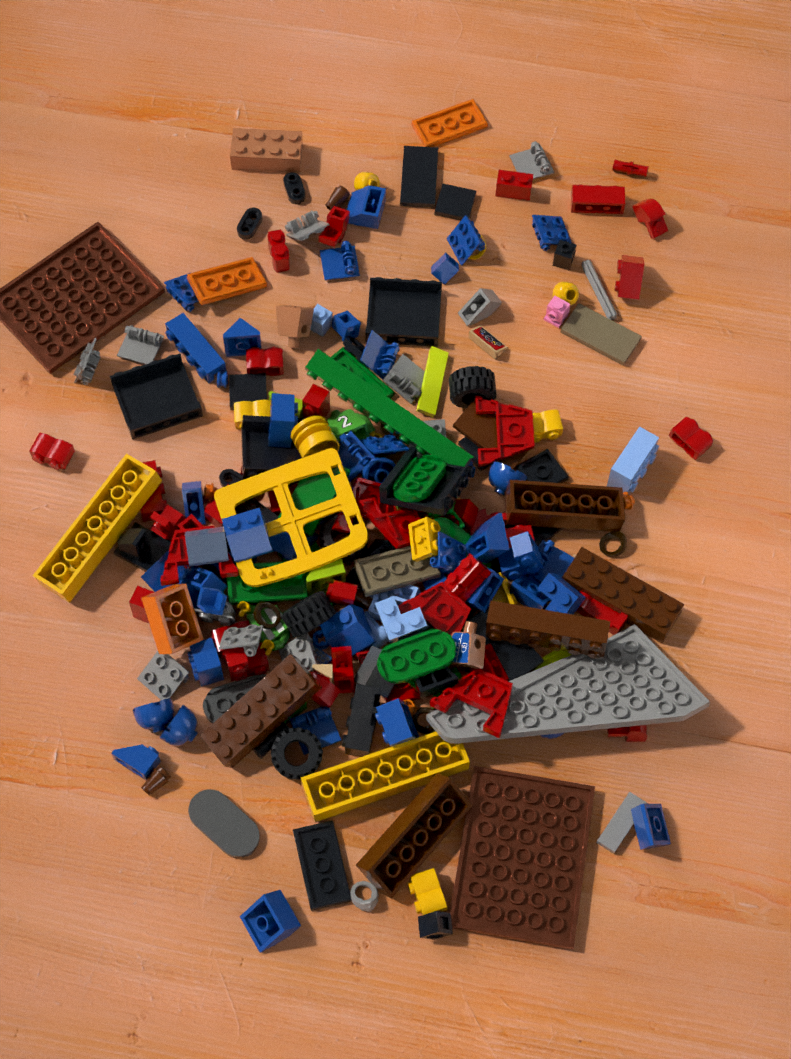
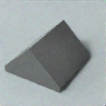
(370, 676)

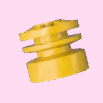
(313, 436)

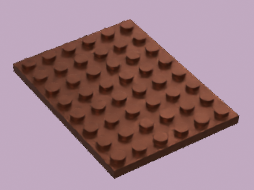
(75, 296)
(522, 857)

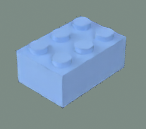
(634, 460)

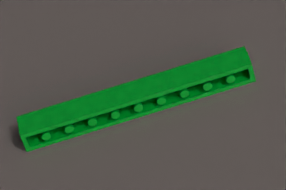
(384, 410)

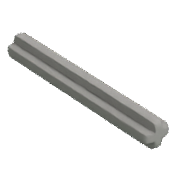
(599, 290)

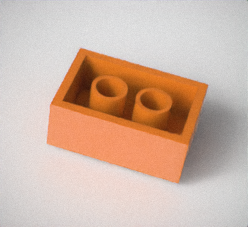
(172, 618)

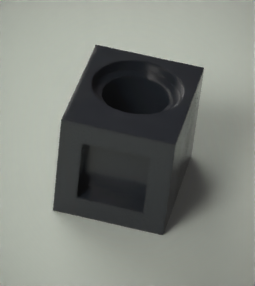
(564, 255)
(435, 925)

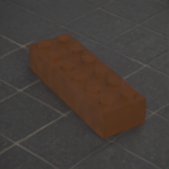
(564, 505)
(621, 591)
(547, 629)
(260, 711)
(414, 835)

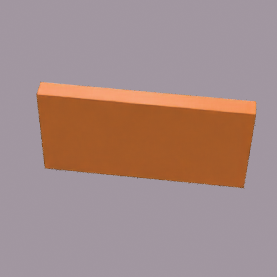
(449, 124)
(226, 280)

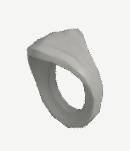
(366, 905)

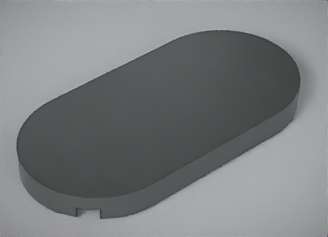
(225, 696)
(224, 823)

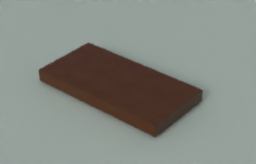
(483, 432)

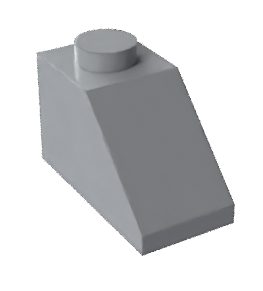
(479, 306)

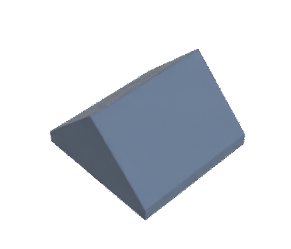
(206, 546)

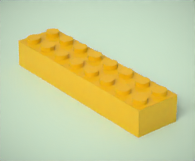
(97, 528)
(382, 774)

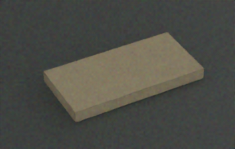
(601, 334)
(393, 571)

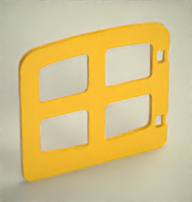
(293, 520)

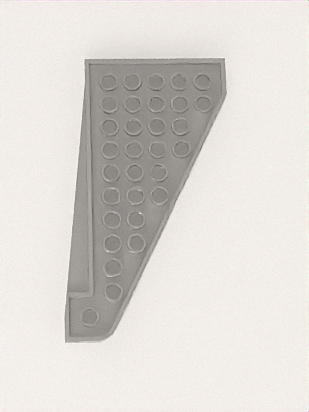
(582, 693)

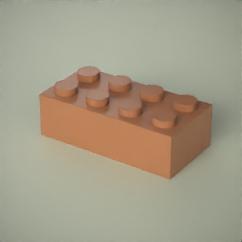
(266, 150)

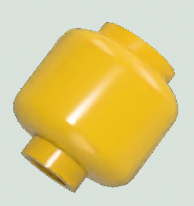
(364, 179)
(567, 292)

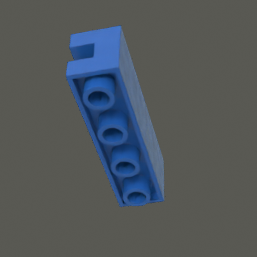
(195, 347)

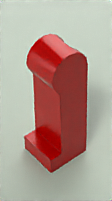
(597, 610)

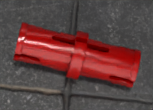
(630, 168)

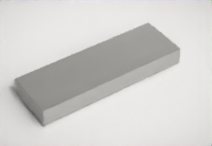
(619, 824)

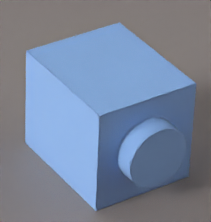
(321, 320)

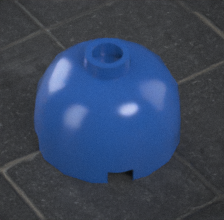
(377, 469)
(501, 474)
(154, 714)
(180, 728)

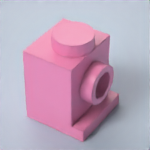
(557, 311)

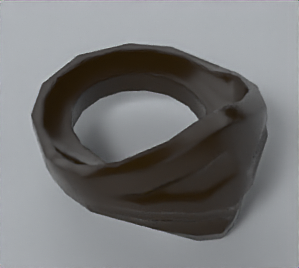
(613, 535)
(257, 614)
(424, 730)

